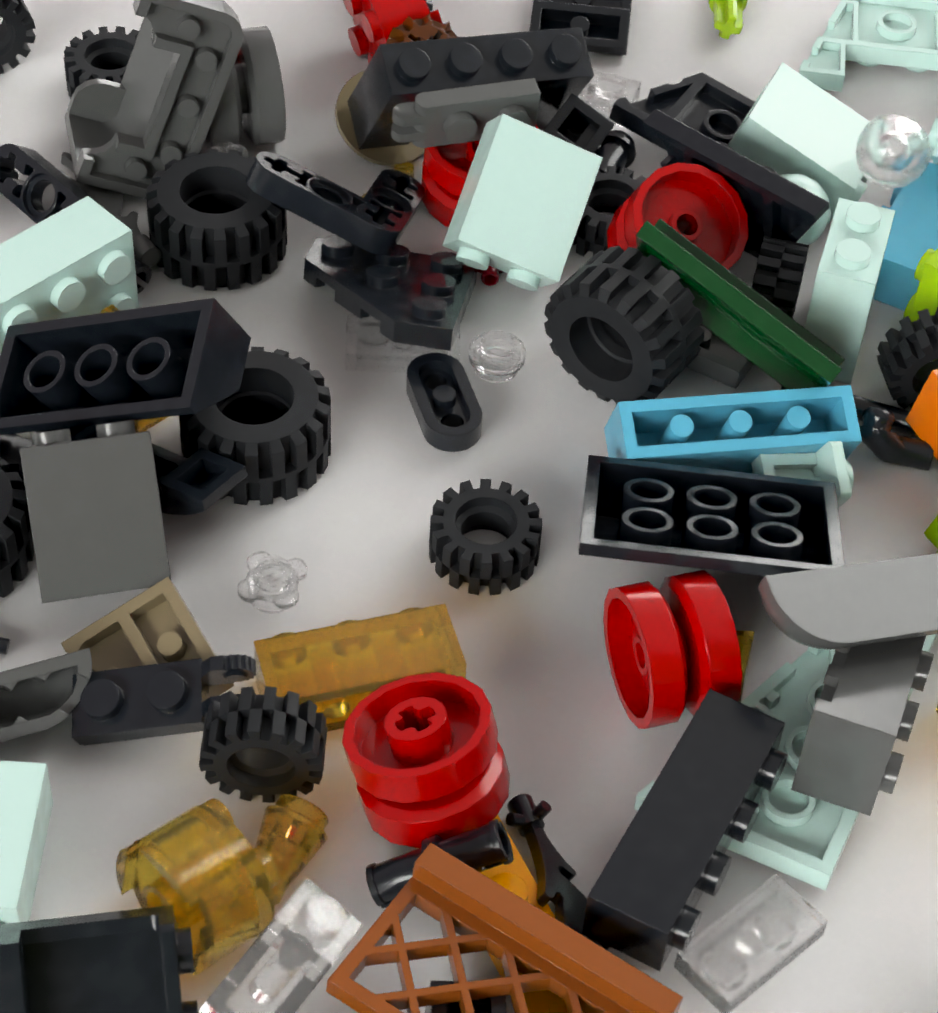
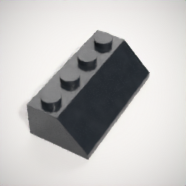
(120, 366)

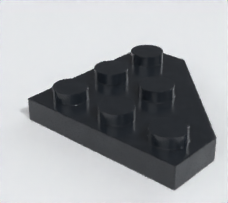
(410, 293)

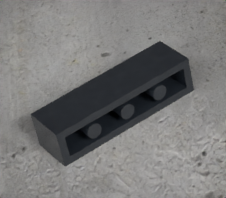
(683, 830)

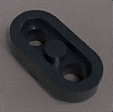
(451, 411)

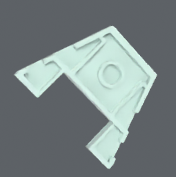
(874, 34)

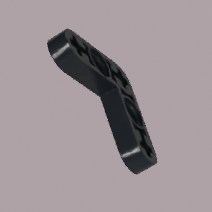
(367, 221)

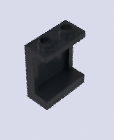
(96, 963)

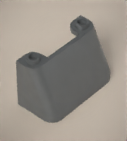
(164, 100)

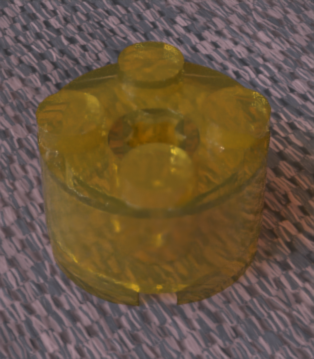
(208, 876)

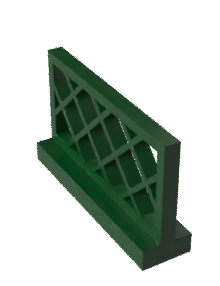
(741, 314)

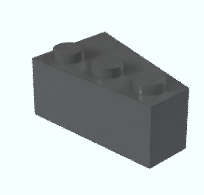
(859, 719)

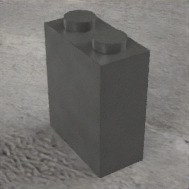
(94, 512)

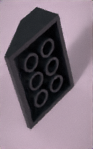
(708, 518)

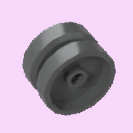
(252, 94)

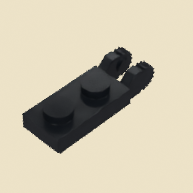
(153, 698)

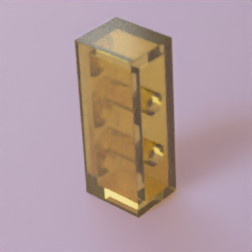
(355, 657)

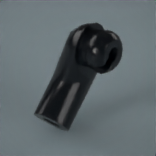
(892, 447)

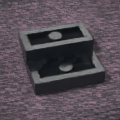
(602, 21)

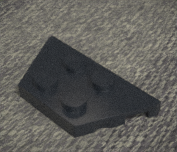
(694, 101)
(771, 202)

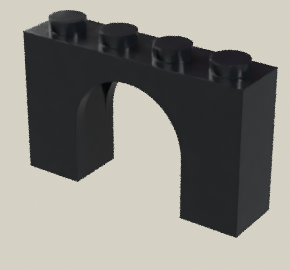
(405, 69)

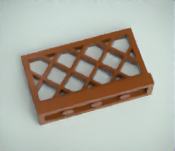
(507, 928)

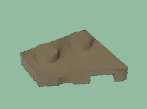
(146, 631)

